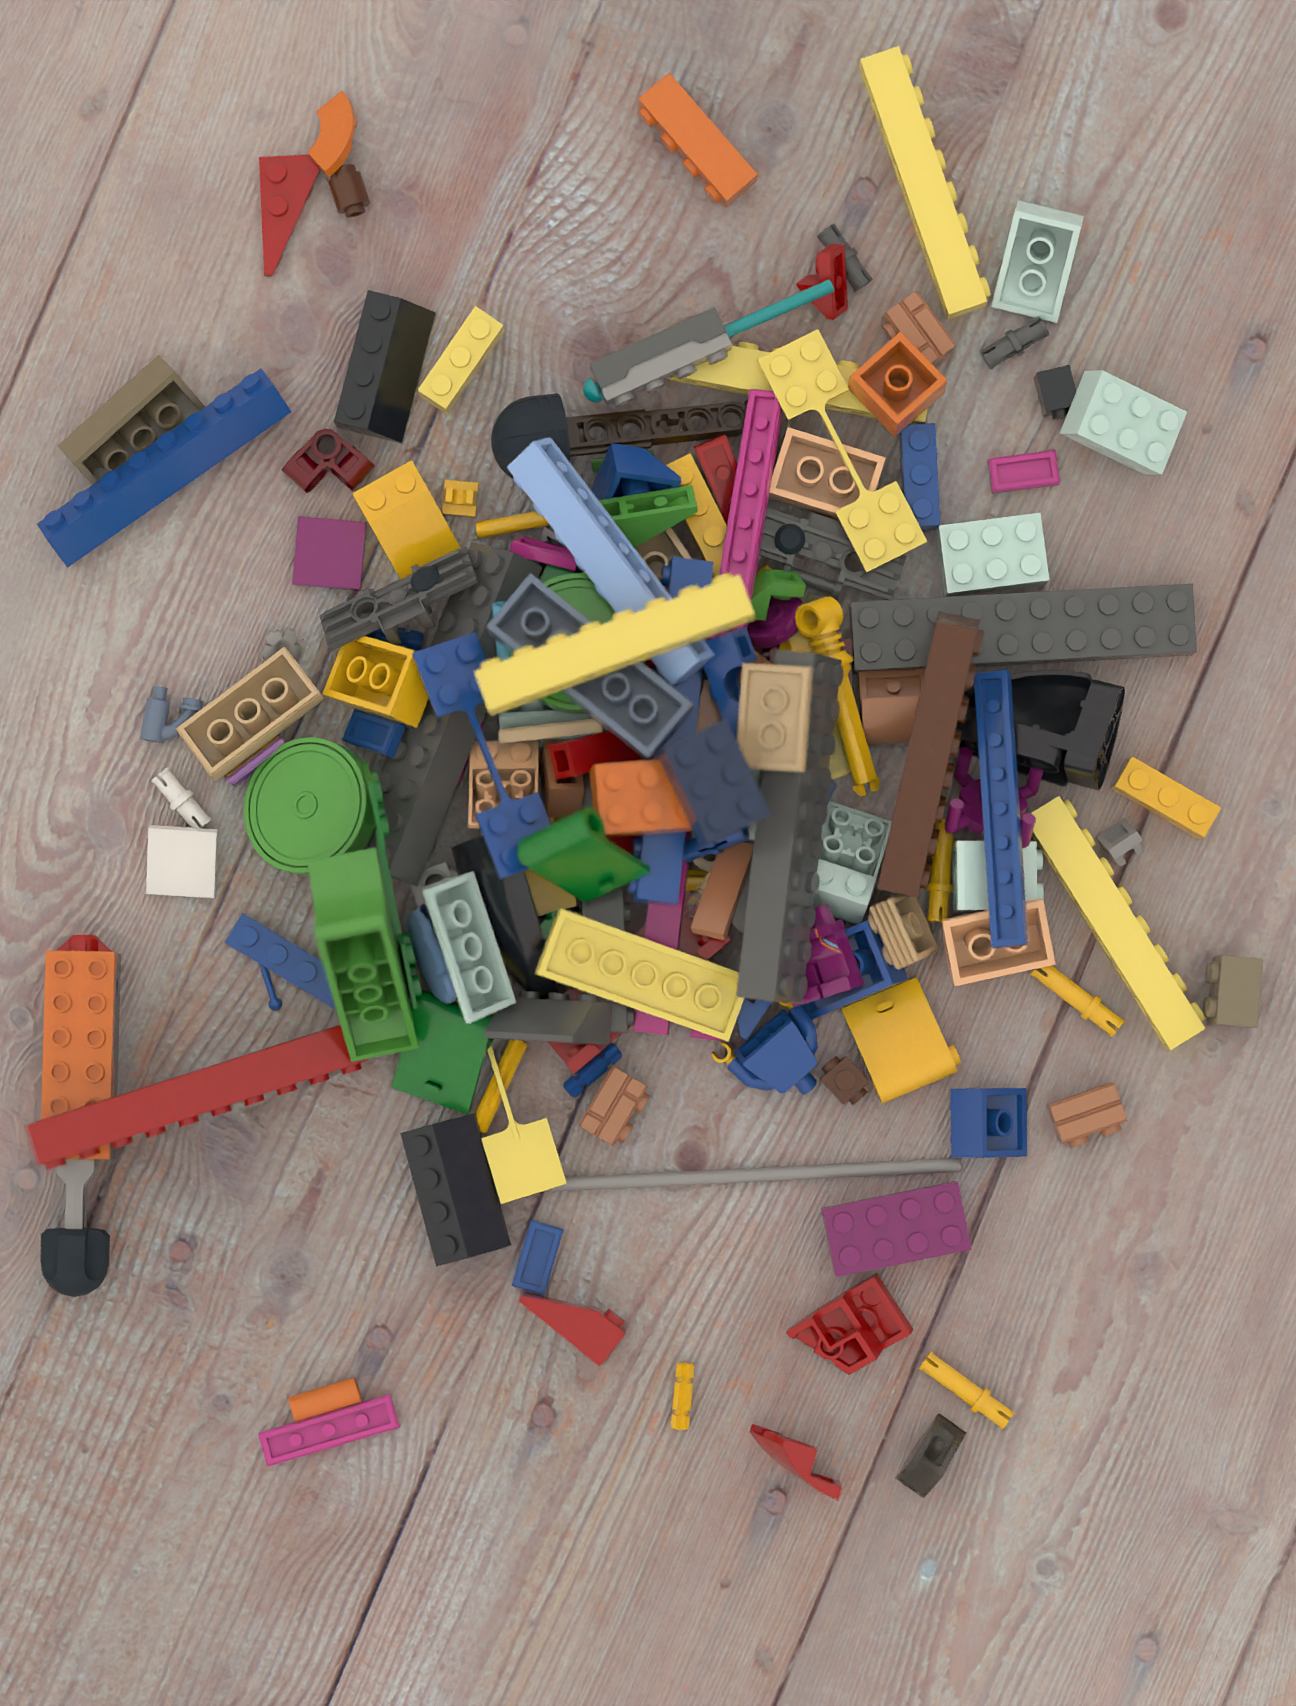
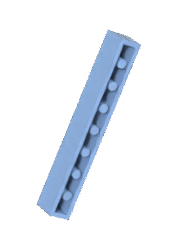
(598, 545)

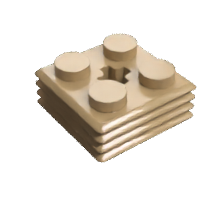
(902, 930)

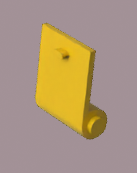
(902, 1044)

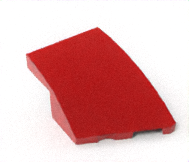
(854, 1326)
(796, 1458)

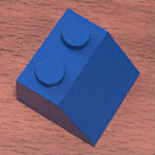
(630, 472)
(988, 1122)

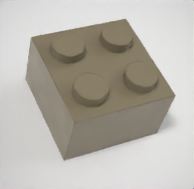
(1233, 991)

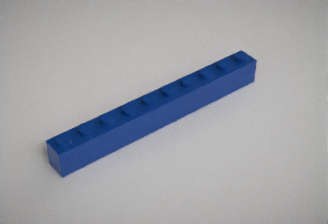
(665, 850)

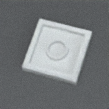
(181, 861)

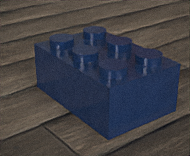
(713, 783)

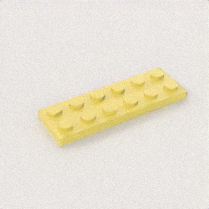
(641, 974)

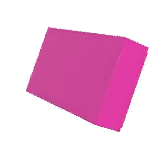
(1023, 471)
(543, 552)

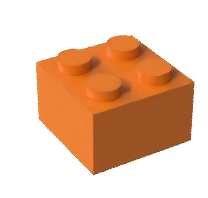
(897, 384)

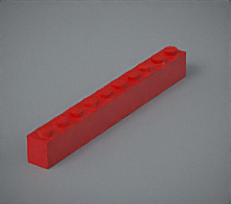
(189, 1095)

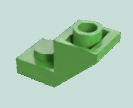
(778, 584)

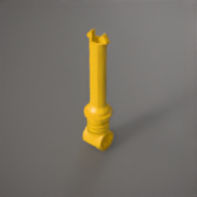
(820, 621)

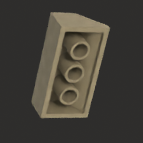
(130, 420)

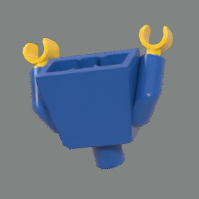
(777, 1053)

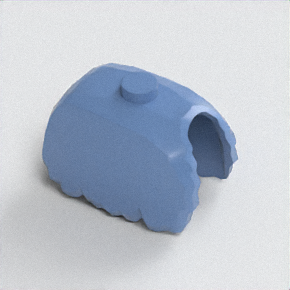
(430, 955)

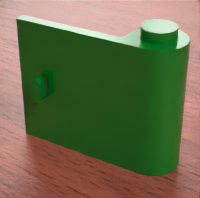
(579, 856)
(447, 1054)

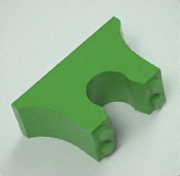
(361, 954)

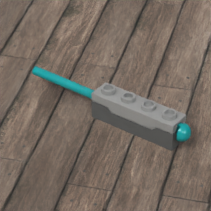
(680, 350)

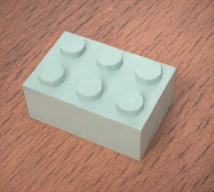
(1123, 422)
(992, 555)

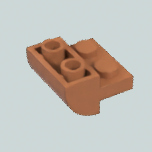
(889, 704)

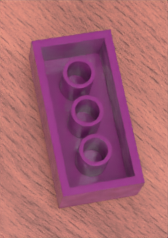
(896, 1228)

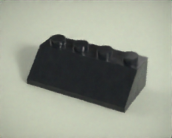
(384, 367)
(455, 1189)

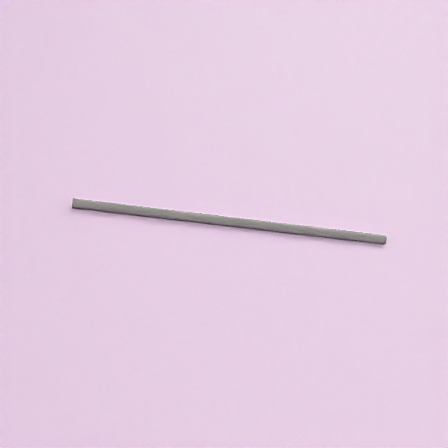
(760, 1174)

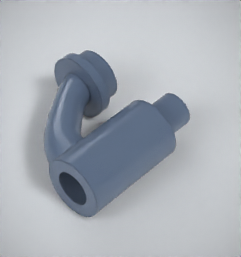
(156, 716)

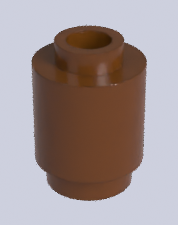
(349, 191)

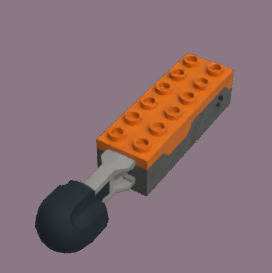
(76, 1072)

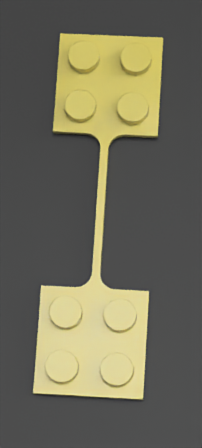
(879, 520)
(522, 1156)

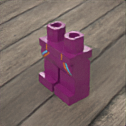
(832, 961)

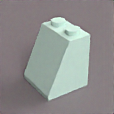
(970, 875)

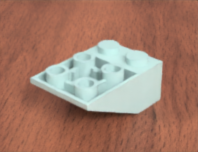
(850, 860)

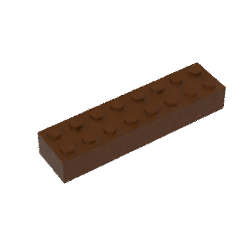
(930, 745)

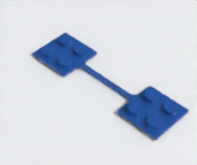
(453, 687)

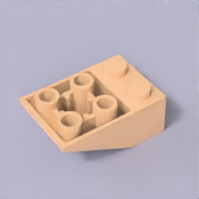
(517, 768)

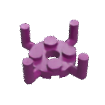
(967, 810)

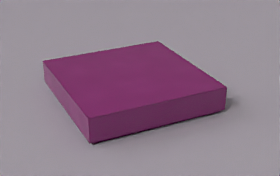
(329, 553)

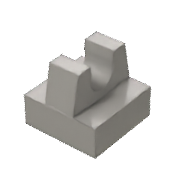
(1119, 840)

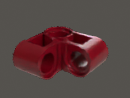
(310, 466)

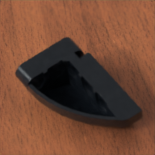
(1060, 725)
(510, 915)

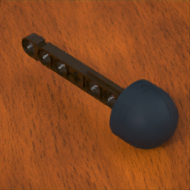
(545, 417)

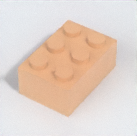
(815, 476)

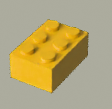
(378, 681)

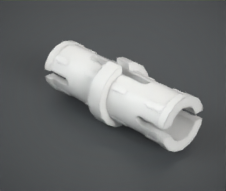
(181, 799)

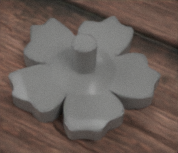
(278, 640)

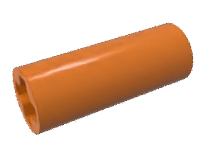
(325, 1399)

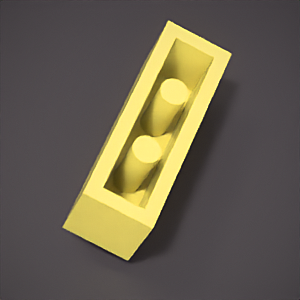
(461, 360)

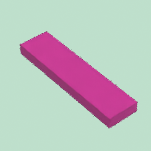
(328, 1430)

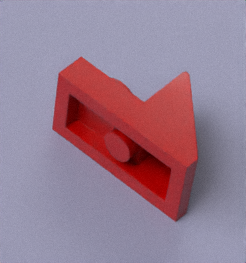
(829, 265)

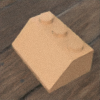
(970, 950)

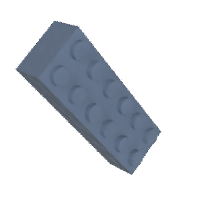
(627, 702)

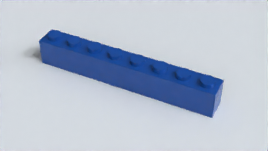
(163, 467)

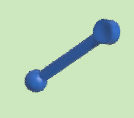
(274, 1003)

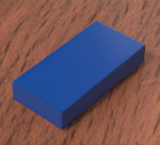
(374, 733)
(537, 1257)

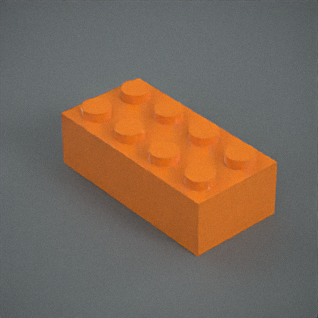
(636, 799)

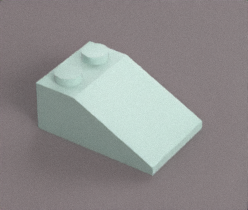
(1037, 261)

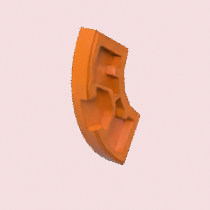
(336, 134)

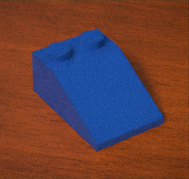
(873, 968)

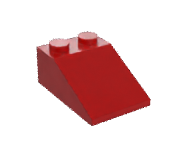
(581, 1325)

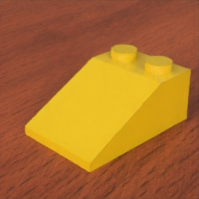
(405, 519)

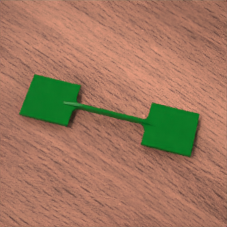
(383, 829)

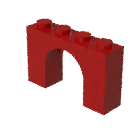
(582, 753)

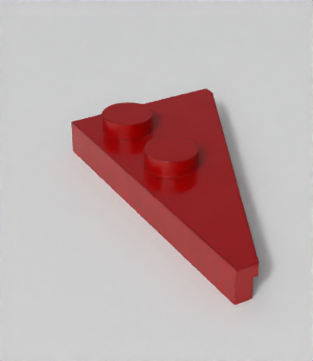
(284, 191)

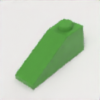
(650, 513)

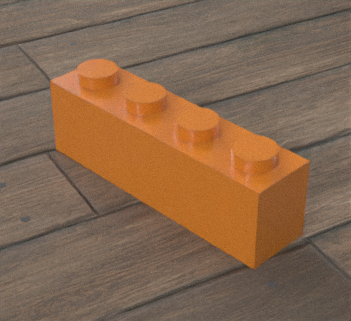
(697, 140)

